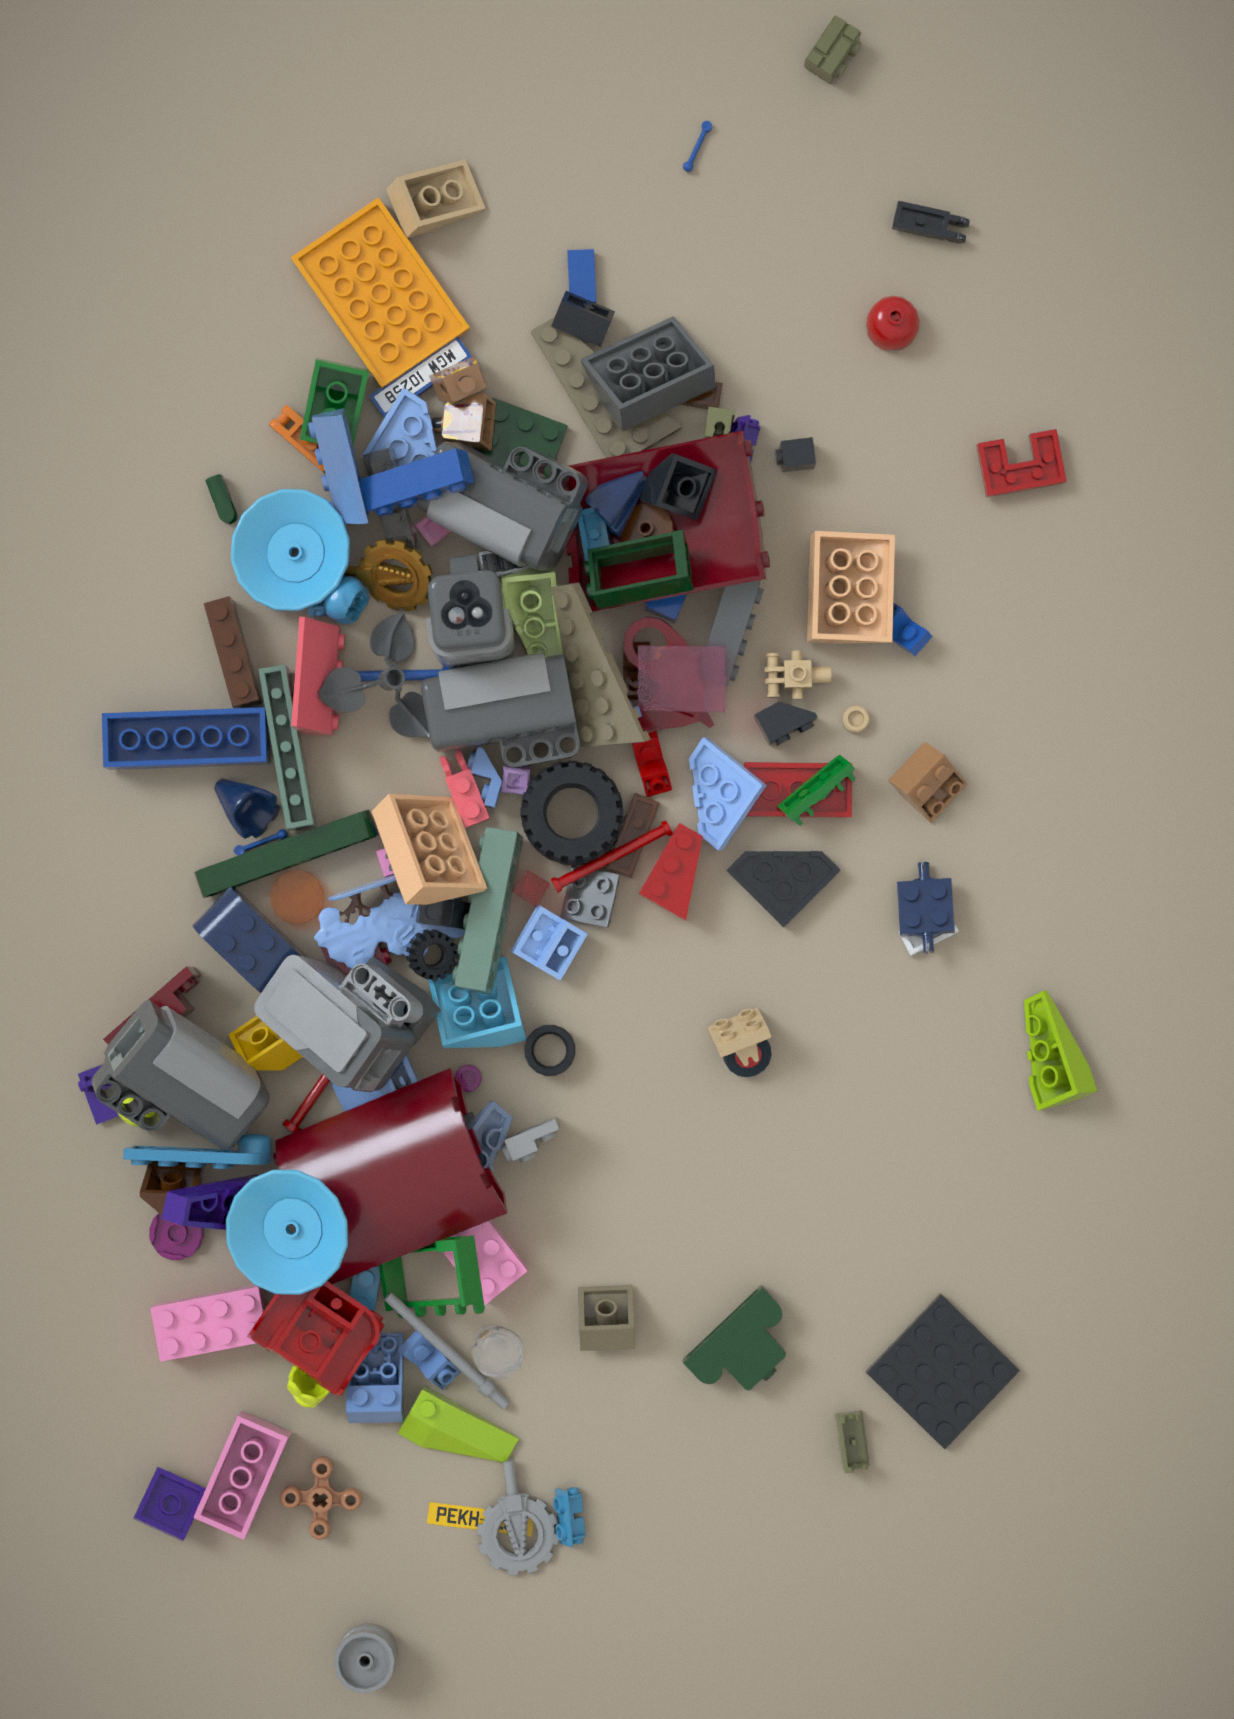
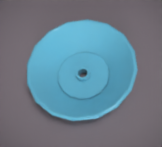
(265, 545)
(267, 1248)

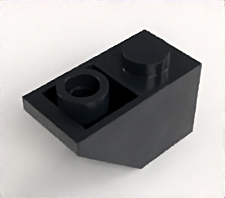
(783, 719)

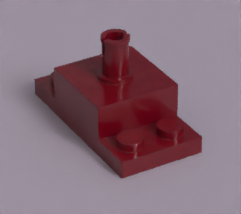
(170, 996)

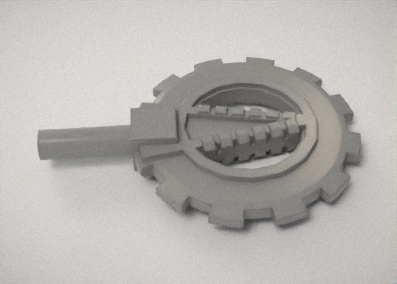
(514, 1510)

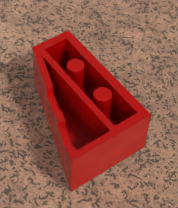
(674, 873)

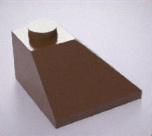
(167, 1178)

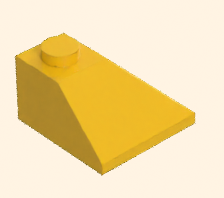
(262, 1046)

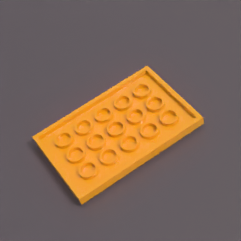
(380, 293)

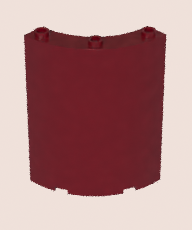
(723, 543)
(399, 1171)

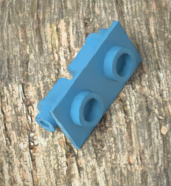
(569, 1529)

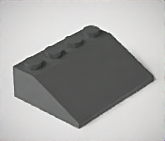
(649, 373)

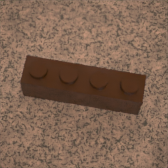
(233, 653)

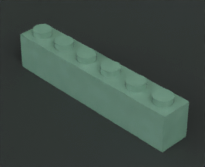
(287, 748)
(488, 912)

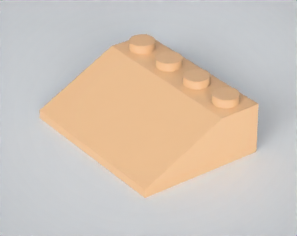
(850, 588)
(428, 848)

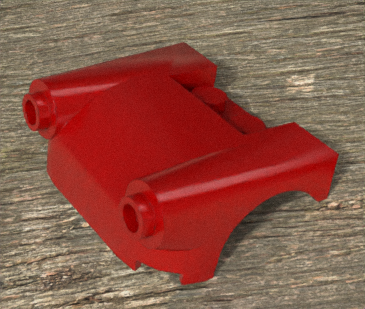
(319, 1333)

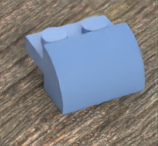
(549, 942)

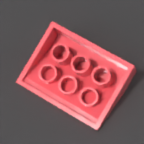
(316, 658)

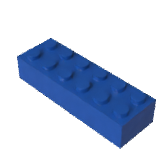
(185, 738)

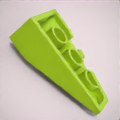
(1057, 1062)
(449, 1427)

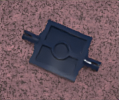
(926, 907)

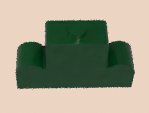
(741, 1344)

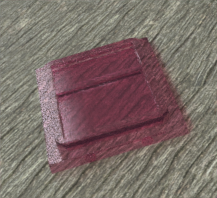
(681, 678)

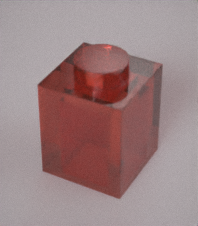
(532, 888)

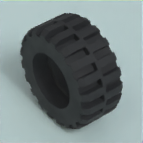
(580, 776)

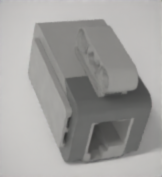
(340, 1019)

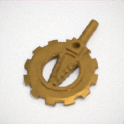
(380, 575)

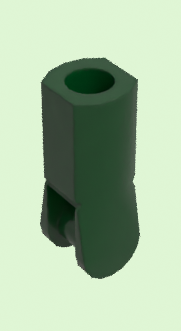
(222, 499)

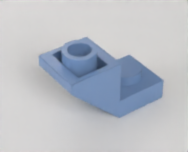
(483, 768)
(429, 1360)

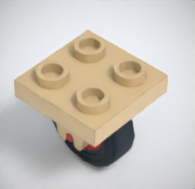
(743, 1042)

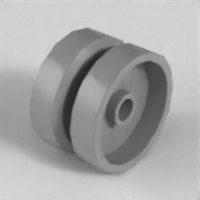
(376, 1671)

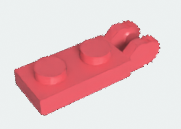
(465, 792)

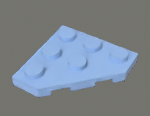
(406, 429)
(721, 792)

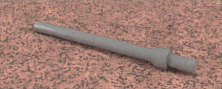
(484, 1385)

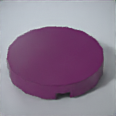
(174, 1240)

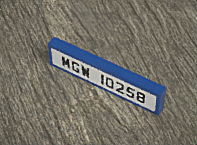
(417, 378)

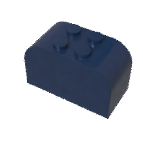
(245, 938)

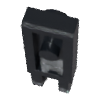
(928, 222)

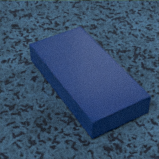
(582, 273)

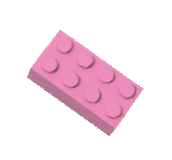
(496, 1259)
(207, 1322)
(242, 1475)

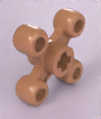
(321, 1508)

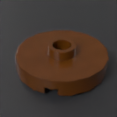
(644, 515)

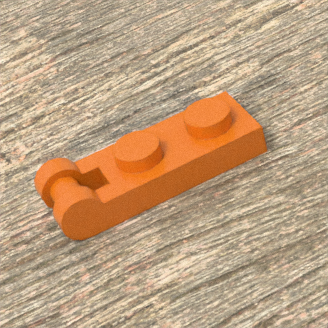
(293, 435)

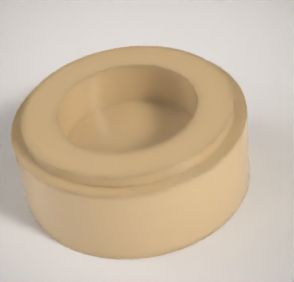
(855, 719)

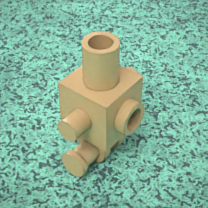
(797, 675)

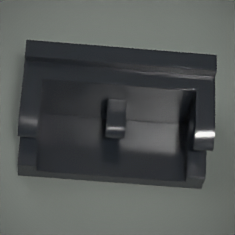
(583, 318)

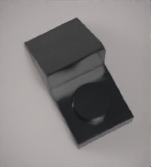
(444, 913)

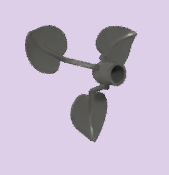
(343, 685)

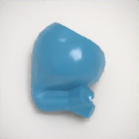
(344, 603)

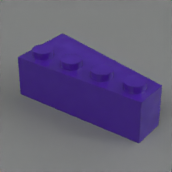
(203, 1204)

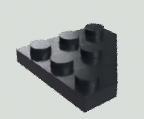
(783, 879)

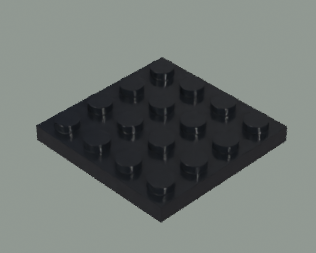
(942, 1371)

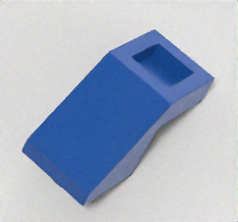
(908, 633)

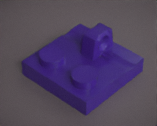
(169, 1504)

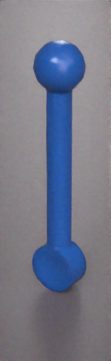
(706, 128)
(281, 834)

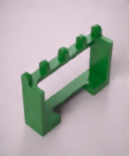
(467, 1278)

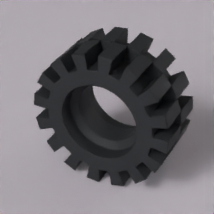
(447, 954)

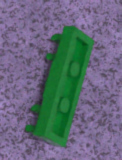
(817, 788)

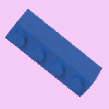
(417, 481)

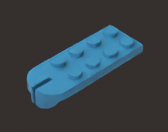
(252, 1150)

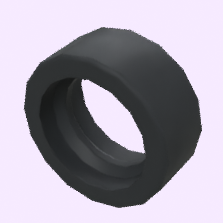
(549, 1070)

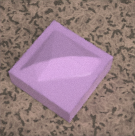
(515, 779)

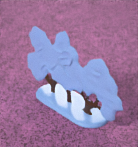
(389, 923)

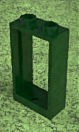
(634, 550)

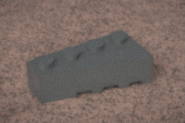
(732, 620)

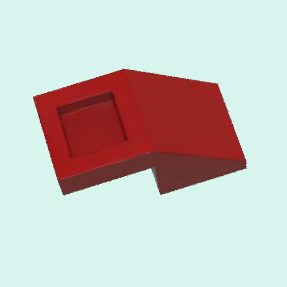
(652, 766)

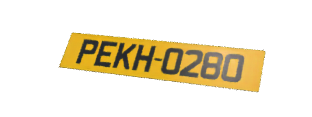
(463, 1517)

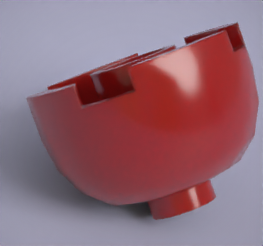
(892, 323)

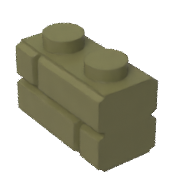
(833, 49)

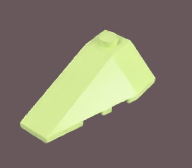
(533, 609)

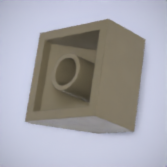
(606, 1318)

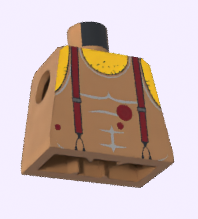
(459, 380)
(468, 422)

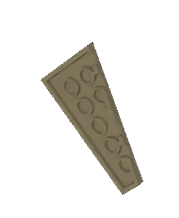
(564, 356)
(594, 679)

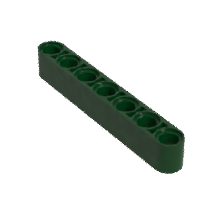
(286, 853)

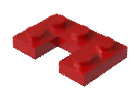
(1043, 471)

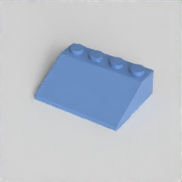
(340, 465)

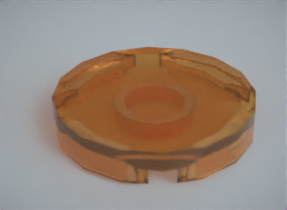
(297, 896)

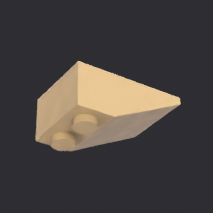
(434, 198)

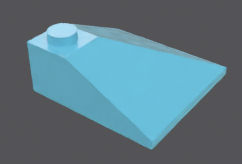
(478, 1018)

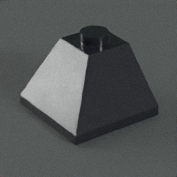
(679, 486)

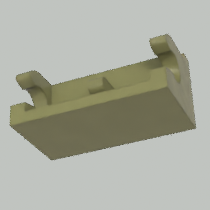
(718, 421)
(852, 1441)

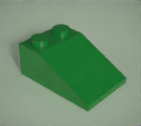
(335, 388)

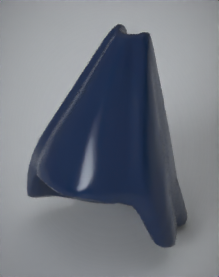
(616, 500)
(247, 807)

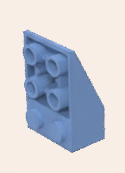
(402, 1076)
(377, 1386)

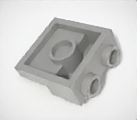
(524, 1143)

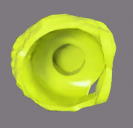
(304, 1389)

